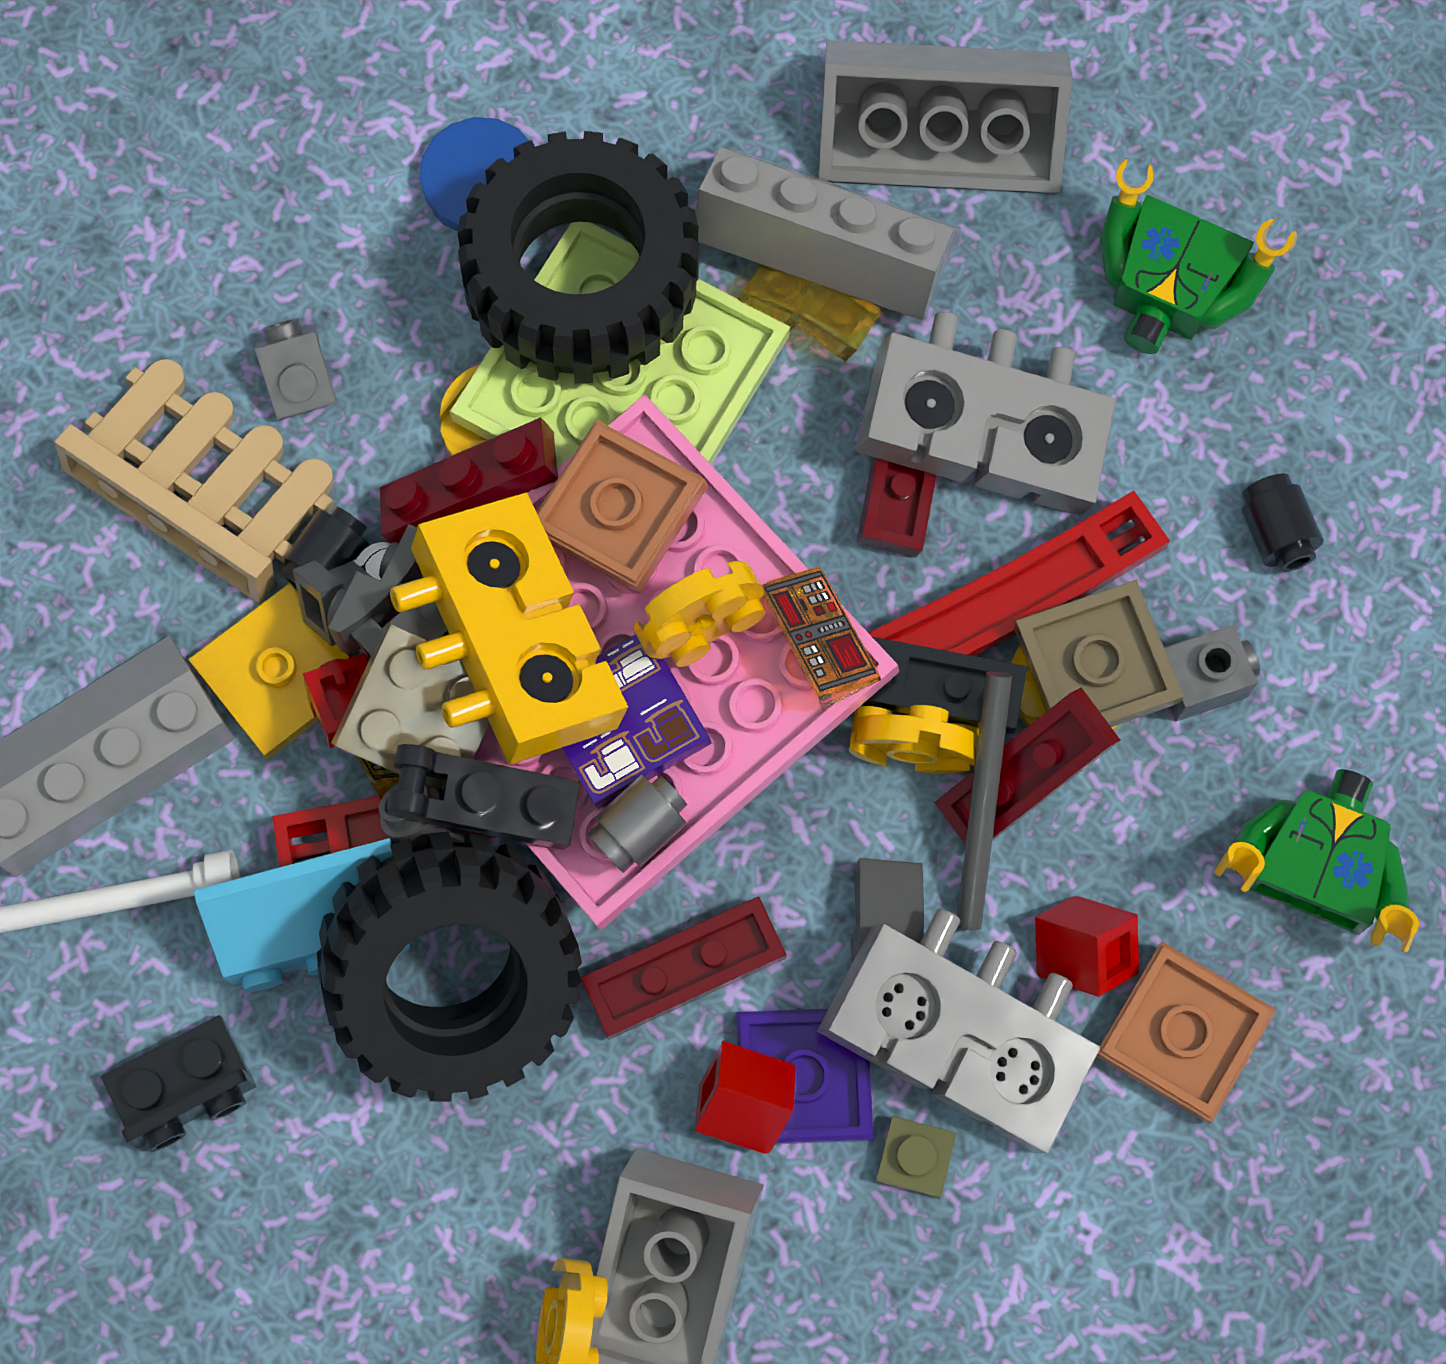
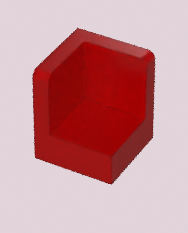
(1087, 944)
(745, 1098)

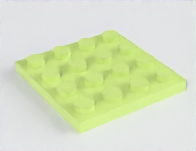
(696, 381)

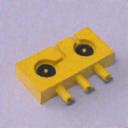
(511, 629)

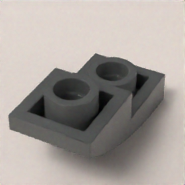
(371, 597)
(888, 895)

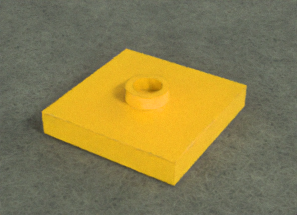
(260, 670)

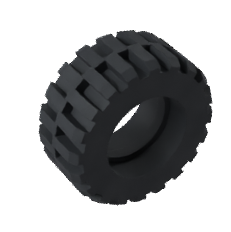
(566, 185)
(463, 1043)

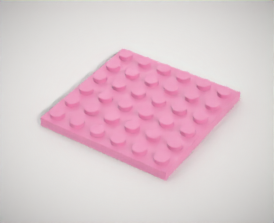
(742, 690)

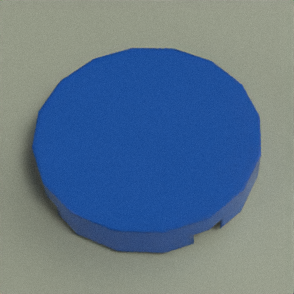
(459, 161)

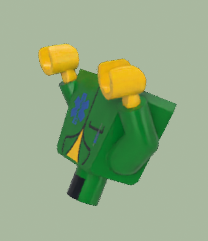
(1178, 267)
(1327, 860)

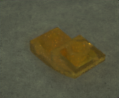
(825, 314)

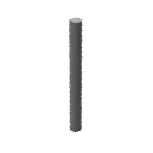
(984, 799)

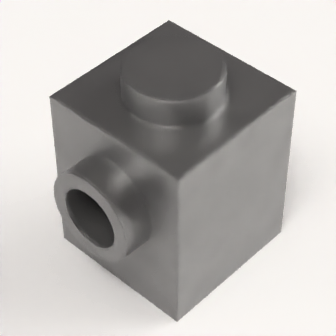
(1212, 671)

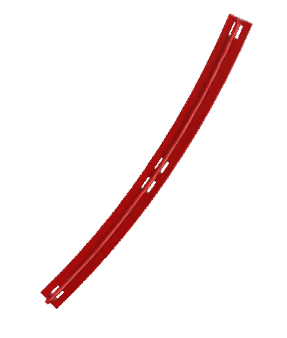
(959, 622)

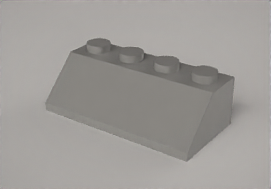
(944, 116)
(823, 232)
(102, 753)

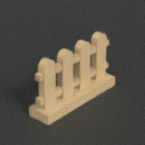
(197, 524)

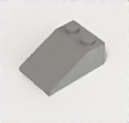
(672, 1261)

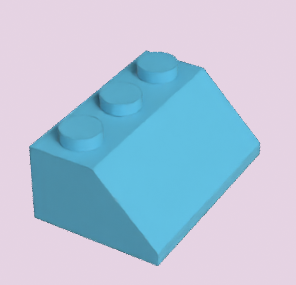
(275, 916)

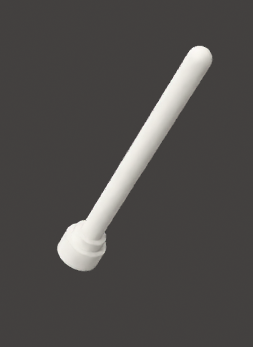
(215, 869)

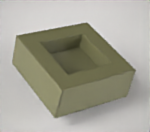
(916, 1157)

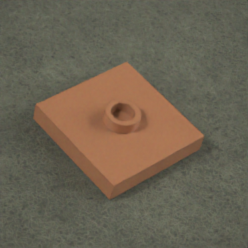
(619, 506)
(1185, 1033)

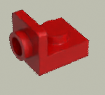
(331, 690)

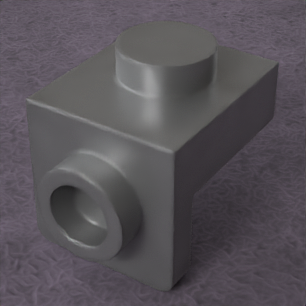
(294, 368)

